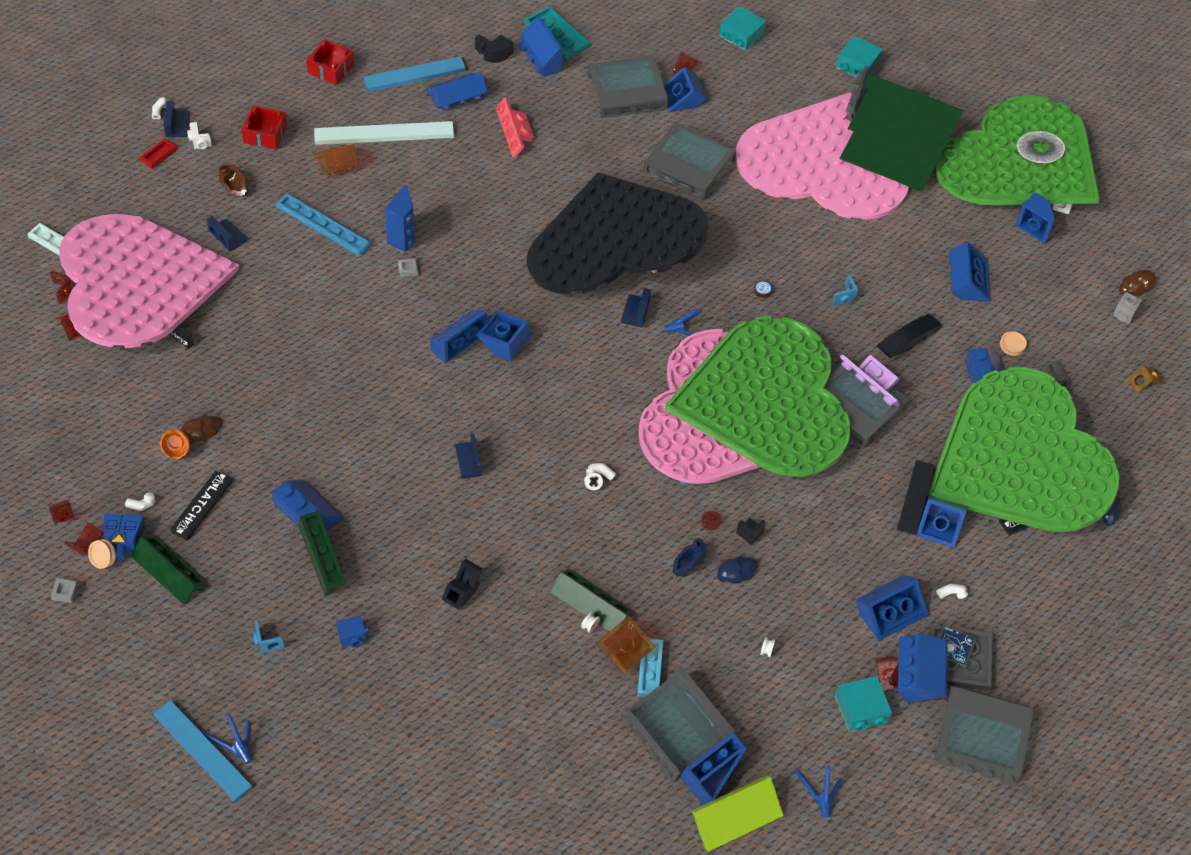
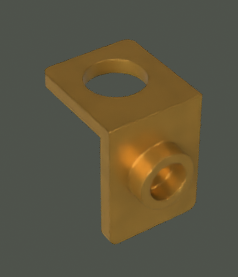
(1150, 375)

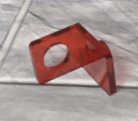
(684, 61)
(65, 288)
(69, 327)
(61, 512)
(88, 535)
(888, 672)

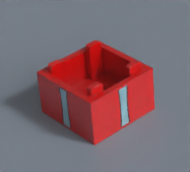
(330, 62)
(264, 127)

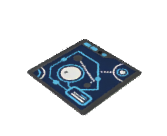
(959, 645)

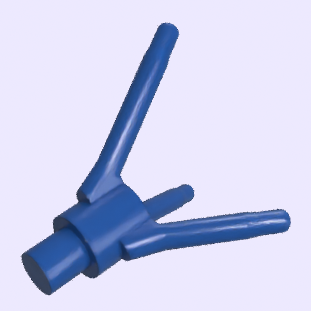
(678, 326)
(241, 748)
(824, 800)

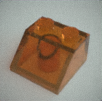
(337, 159)
(625, 645)

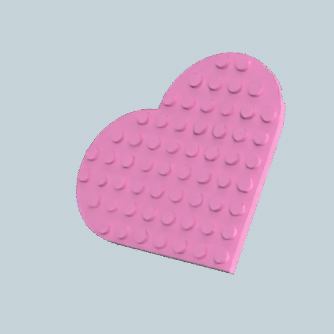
(800, 158)
(136, 279)
(672, 443)

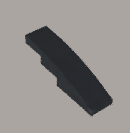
(908, 335)
(915, 497)

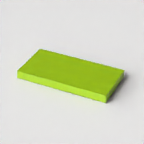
(737, 813)

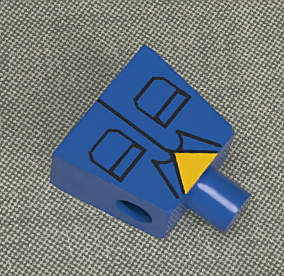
(123, 532)

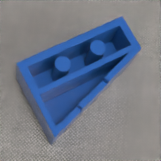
(711, 770)

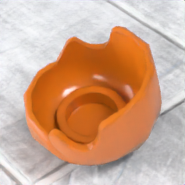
(173, 442)

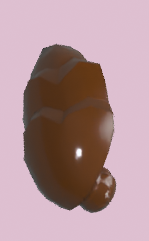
(233, 180)
(1138, 282)
(202, 427)

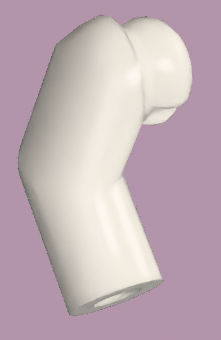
(156, 108)
(601, 468)
(147, 502)
(952, 589)

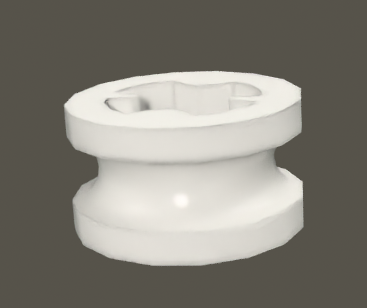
(599, 481)
(590, 622)
(767, 646)

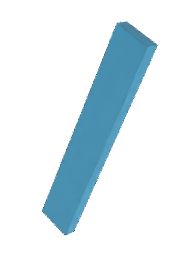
(414, 74)
(323, 224)
(203, 751)

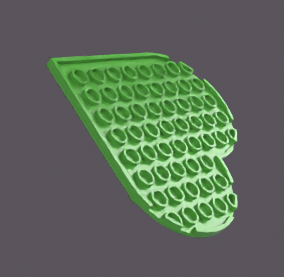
(990, 170)
(768, 398)
(1022, 458)

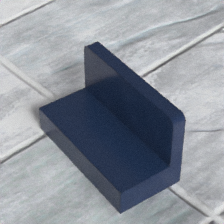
(175, 121)
(225, 233)
(636, 309)
(468, 458)

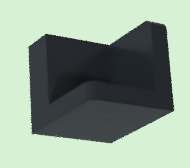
(750, 530)

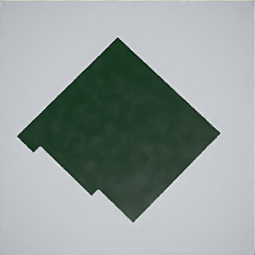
(899, 132)

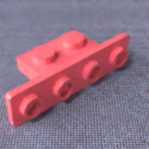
(515, 126)

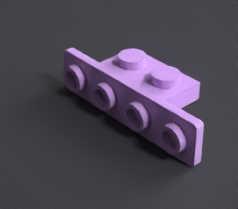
(876, 375)

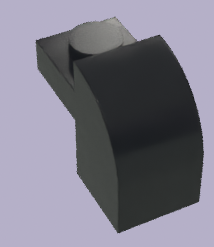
(496, 50)
(464, 585)

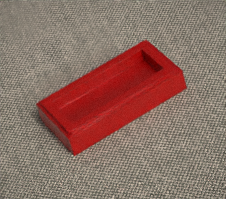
(158, 153)

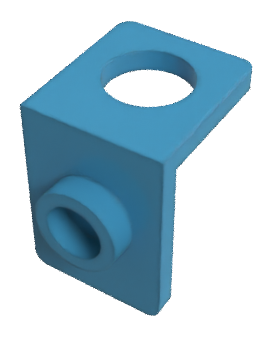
(846, 296)
(264, 644)

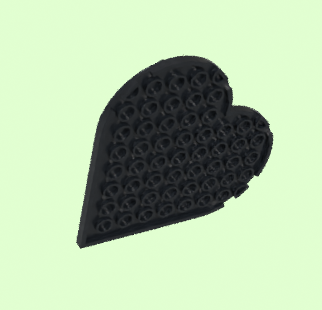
(615, 230)

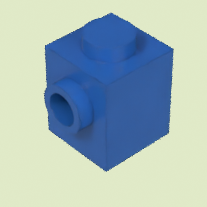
(352, 631)

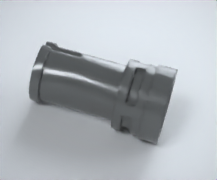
(1058, 374)

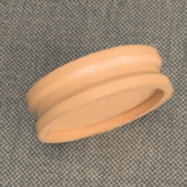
(1013, 343)
(101, 553)

